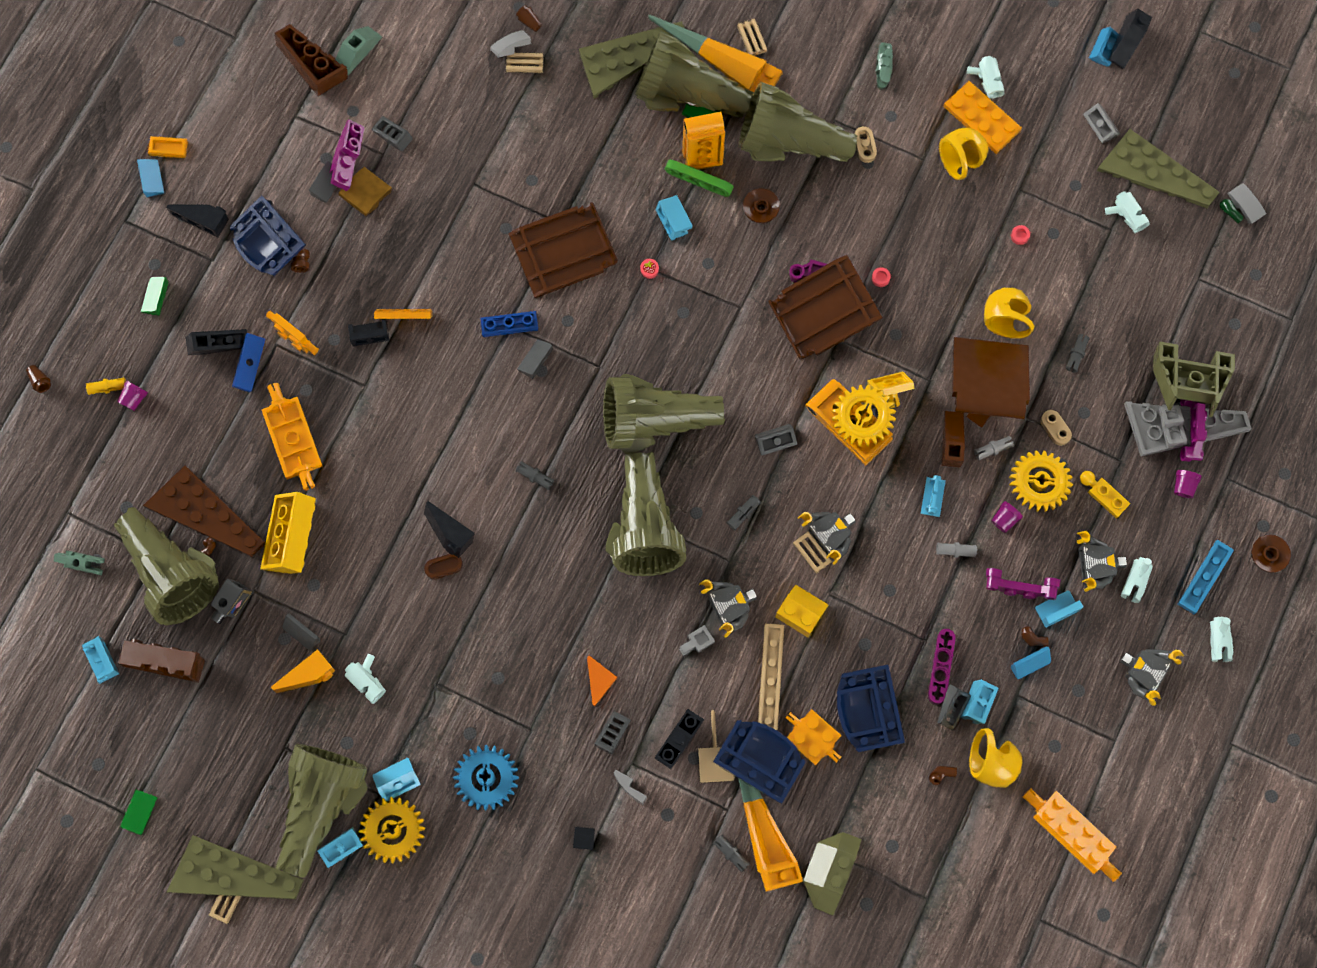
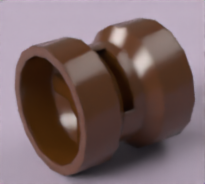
(300, 261)

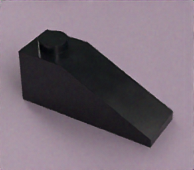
(1129, 37)
(202, 216)
(214, 341)
(450, 532)

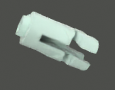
(991, 77)
(1130, 209)
(1137, 576)
(1220, 638)
(363, 680)

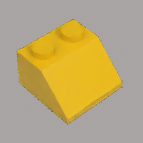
(801, 610)

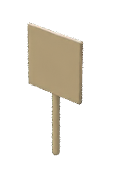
(708, 769)

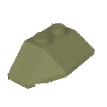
(830, 870)

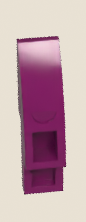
(346, 154)

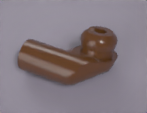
(209, 546)
(1032, 639)
(940, 773)

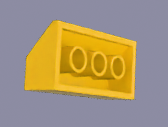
(288, 533)

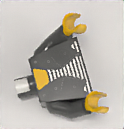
(830, 532)
(1097, 562)
(729, 604)
(1148, 671)

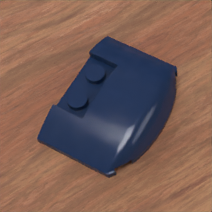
(265, 237)
(869, 709)
(761, 758)

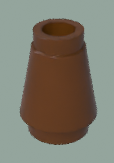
(528, 17)
(38, 379)

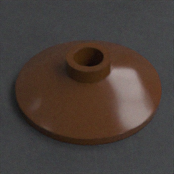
(763, 198)
(1277, 547)

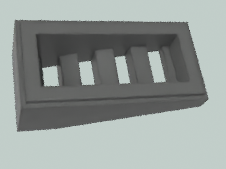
(402, 139)
(960, 699)
(605, 747)

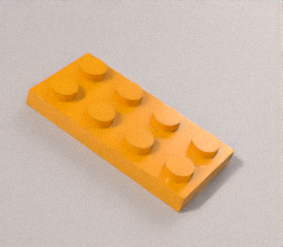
(982, 114)

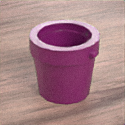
(131, 395)
(1186, 483)
(1006, 517)

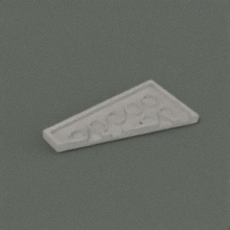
(1149, 434)

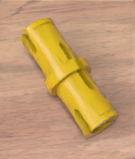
(105, 386)

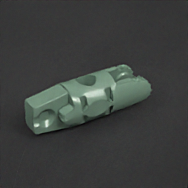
(884, 65)
(79, 561)

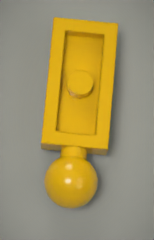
(1104, 494)

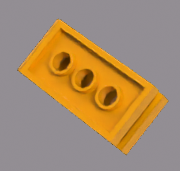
(704, 140)
(822, 406)

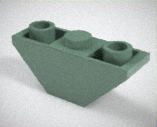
(356, 47)

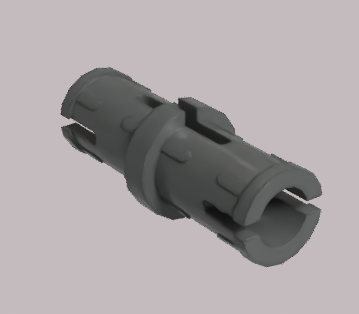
(1077, 353)
(534, 475)
(743, 512)
(731, 853)

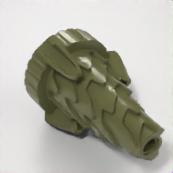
(679, 76)
(781, 124)
(638, 412)
(647, 538)
(175, 580)
(319, 788)

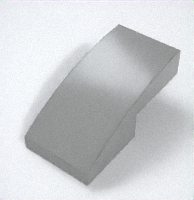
(507, 44)
(1247, 202)
(1172, 426)
(626, 782)

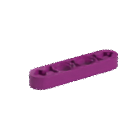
(941, 666)

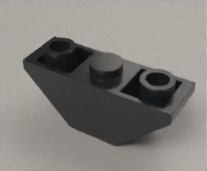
(679, 739)

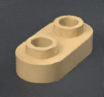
(865, 146)
(1054, 427)

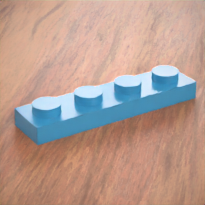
(1205, 577)

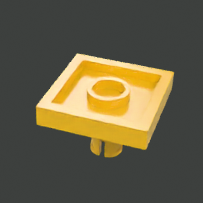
(892, 385)

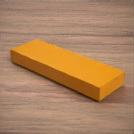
(403, 314)

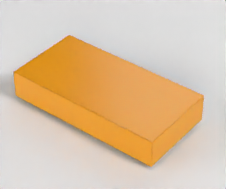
(167, 147)

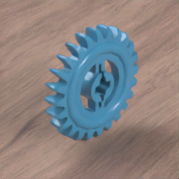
(486, 758)

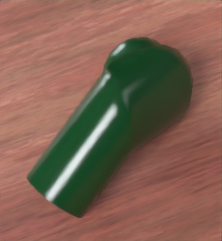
(1229, 208)

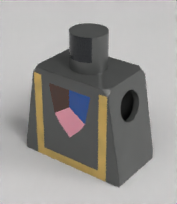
(230, 600)

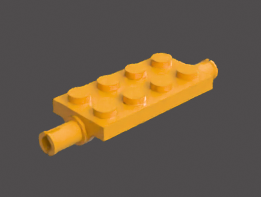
(291, 437)
(1074, 832)

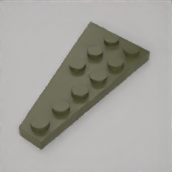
(618, 58)
(1151, 168)
(219, 871)

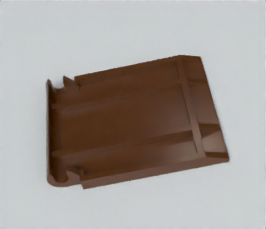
(563, 249)
(825, 308)
(990, 378)

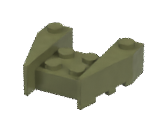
(1191, 379)

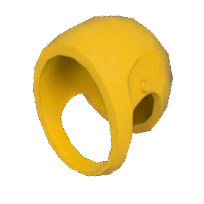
(962, 149)
(1003, 308)
(1000, 766)

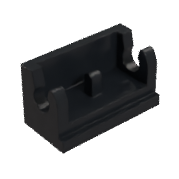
(369, 333)

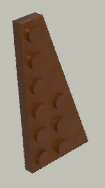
(198, 508)

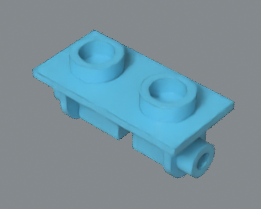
(933, 496)

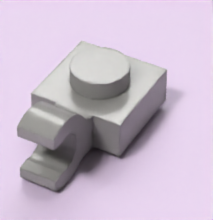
(699, 640)

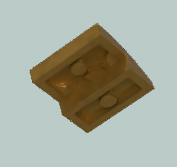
(365, 191)

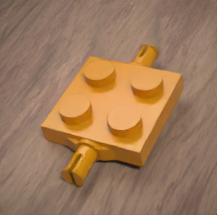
(286, 330)
(813, 737)

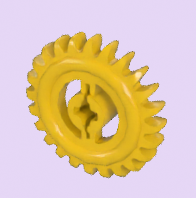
(855, 431)
(1059, 481)
(374, 839)

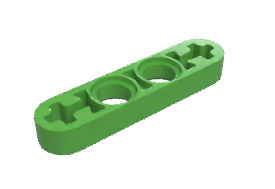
(699, 178)

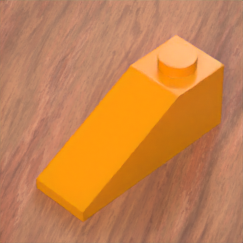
(308, 672)

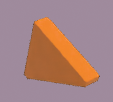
(600, 680)

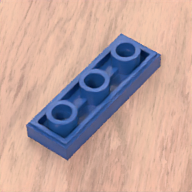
(520, 323)
(250, 352)

